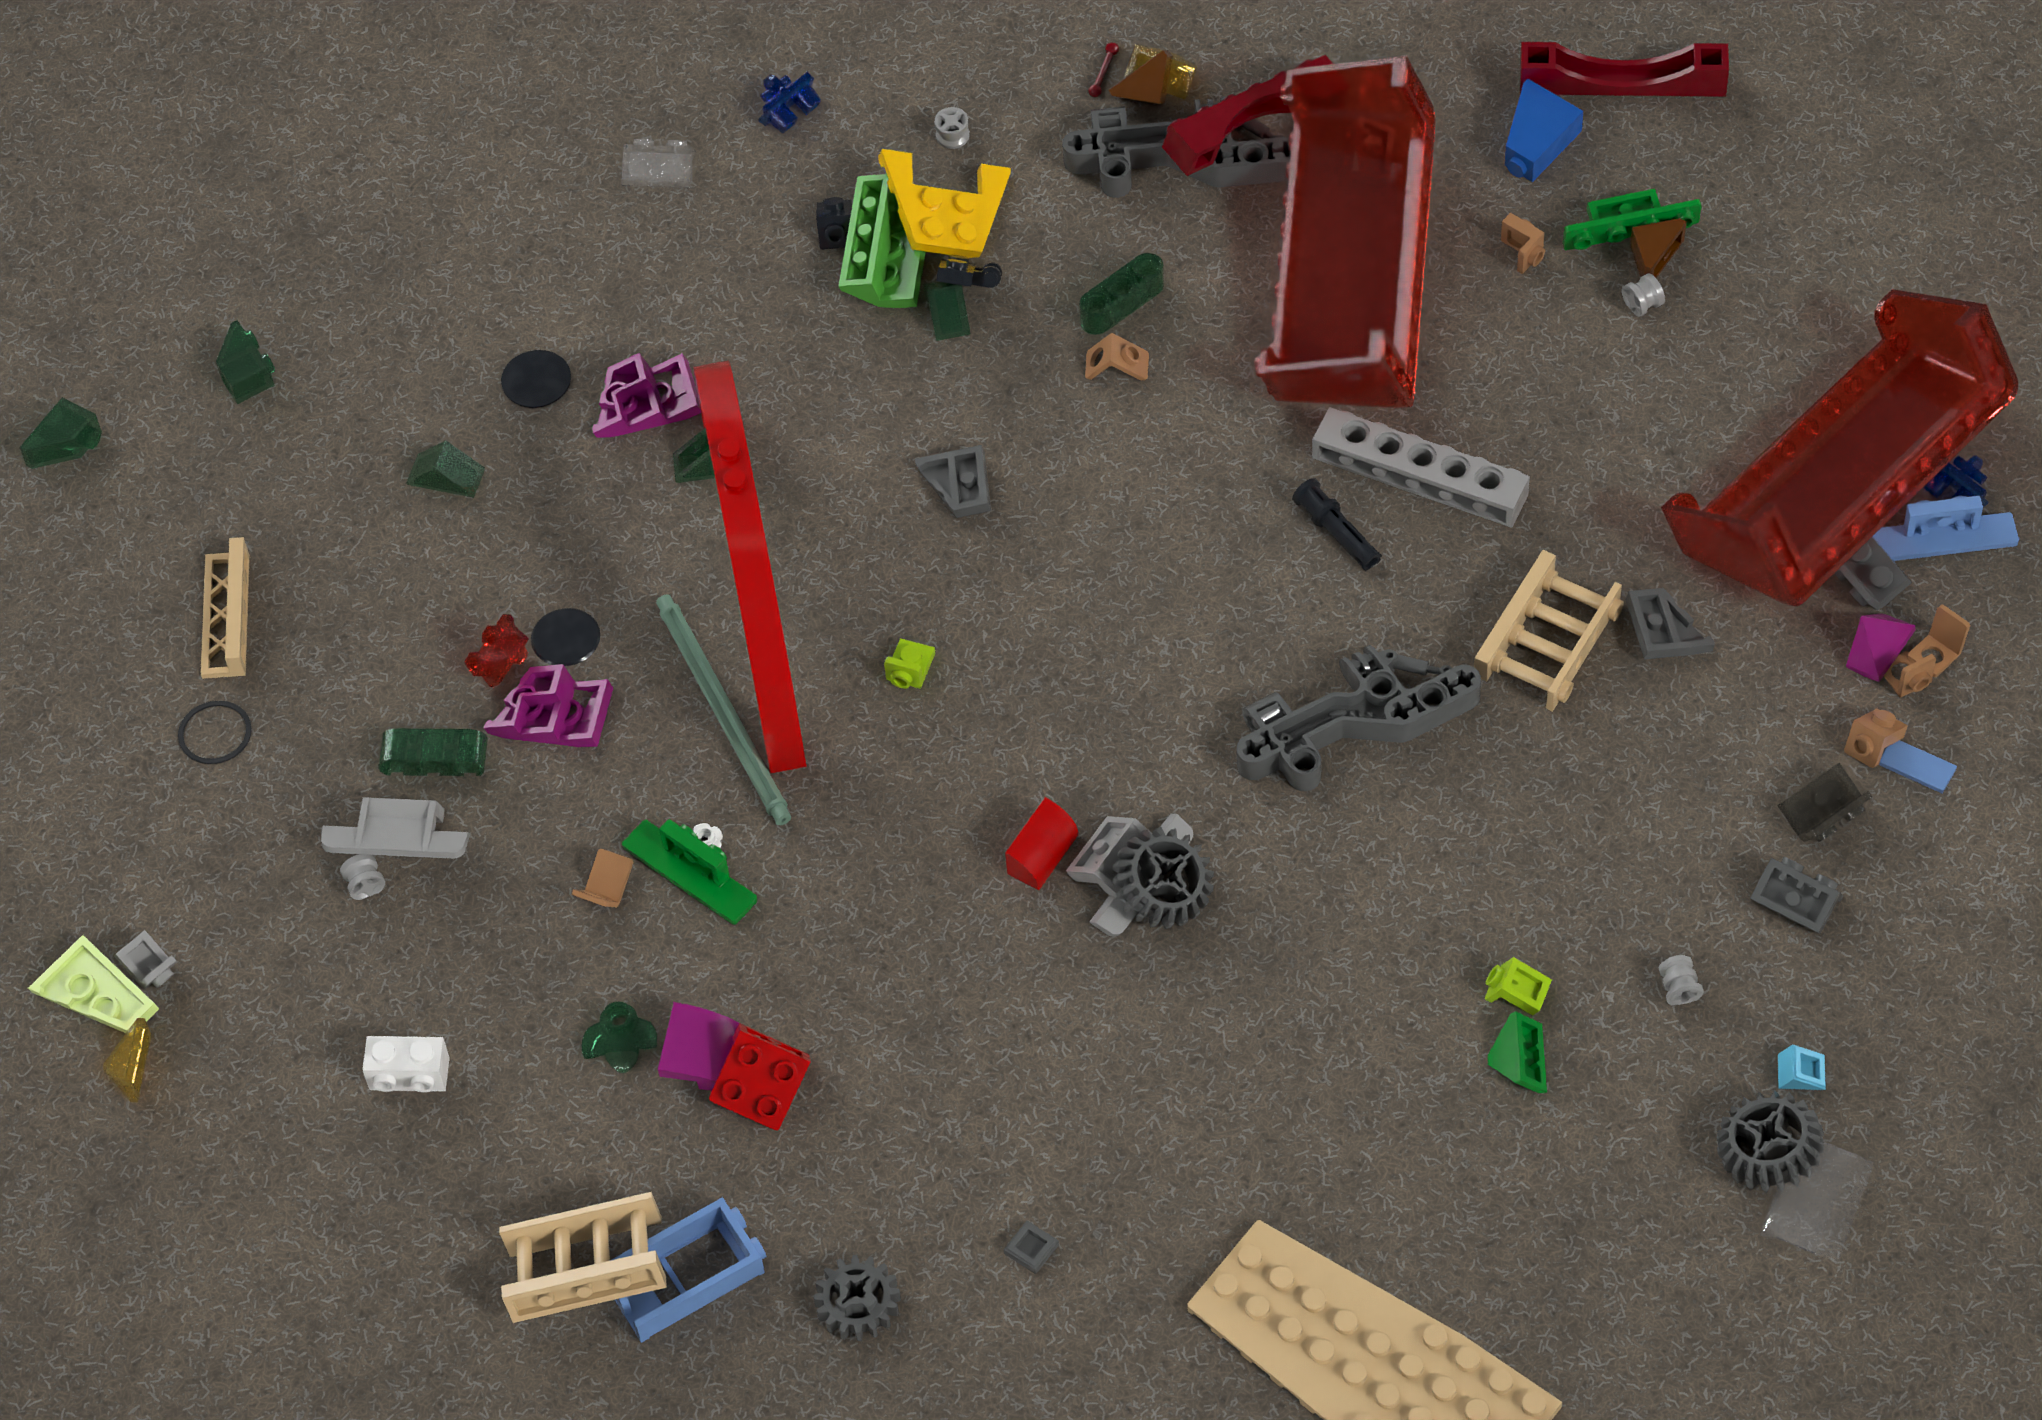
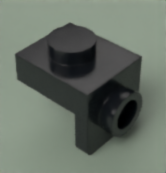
(833, 222)

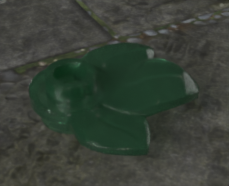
(619, 1042)

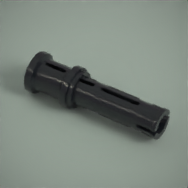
(1327, 513)

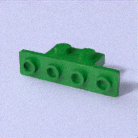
(1615, 216)
(691, 866)

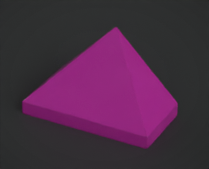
(1878, 644)

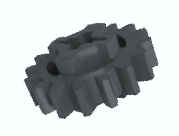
(857, 1314)

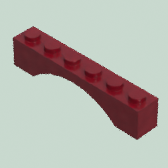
(1692, 71)
(1197, 139)

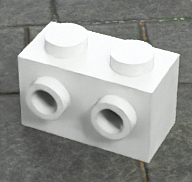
(406, 1063)

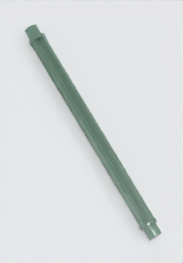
(724, 711)

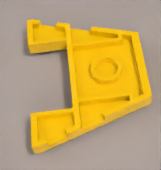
(944, 218)

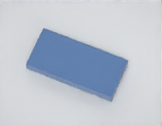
(1918, 765)

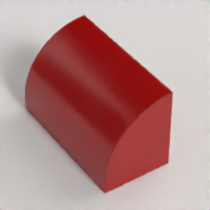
(1041, 844)

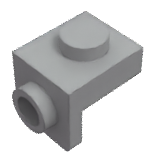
(146, 961)

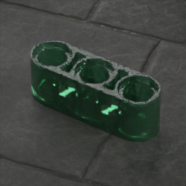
(1121, 293)
(433, 751)

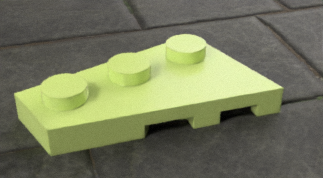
(93, 987)

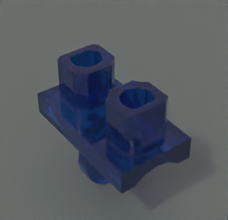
(798, 93)
(1960, 479)

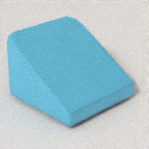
(1801, 1069)

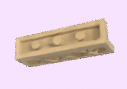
(234, 614)

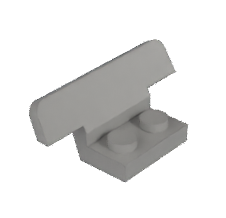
(396, 829)
(1096, 863)

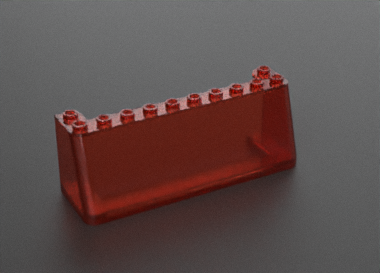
(1352, 236)
(1855, 450)

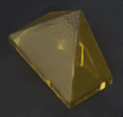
(1181, 71)
(129, 1058)

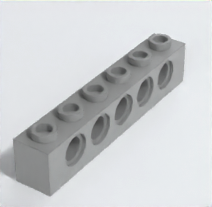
(1433, 481)

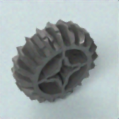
(1184, 903)
(1776, 1154)

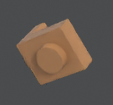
(1524, 238)
(1872, 734)

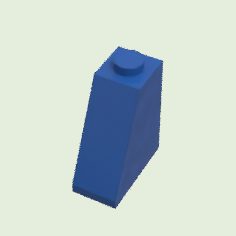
(1539, 131)

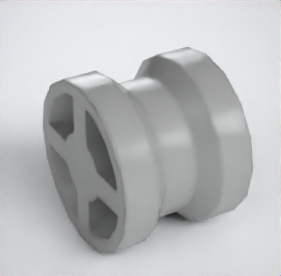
(952, 119)
(1643, 294)
(362, 876)

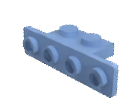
(1947, 528)

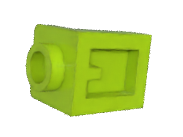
(909, 664)
(1518, 985)

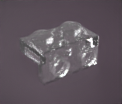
(657, 164)

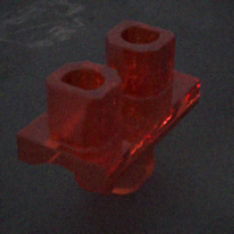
(500, 650)

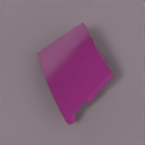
(633, 398)
(541, 709)
(696, 1045)

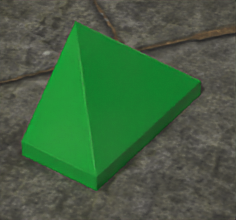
(1520, 1052)

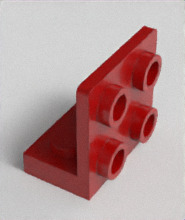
(759, 1077)

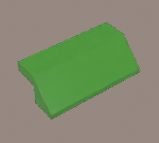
(877, 253)

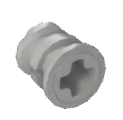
(1680, 980)

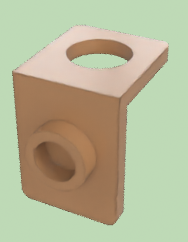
(1119, 354)
(1946, 636)
(1914, 676)
(606, 879)

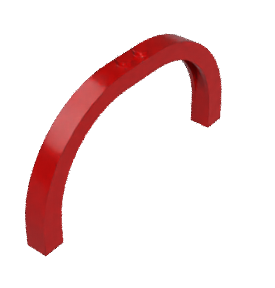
(750, 566)

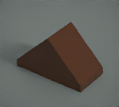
(1147, 82)
(1656, 244)

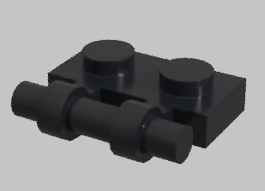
(960, 272)

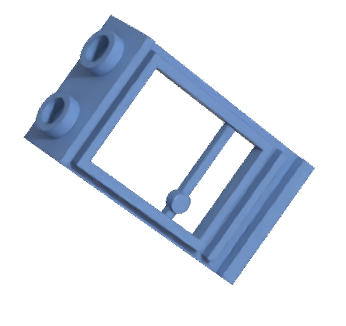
(646, 1311)

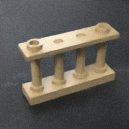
(1528, 603)
(588, 1284)

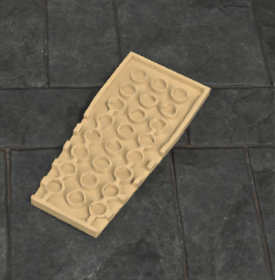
(1351, 1344)

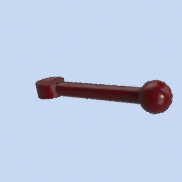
(1111, 49)

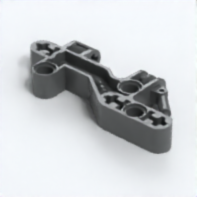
(1116, 148)
(1292, 739)

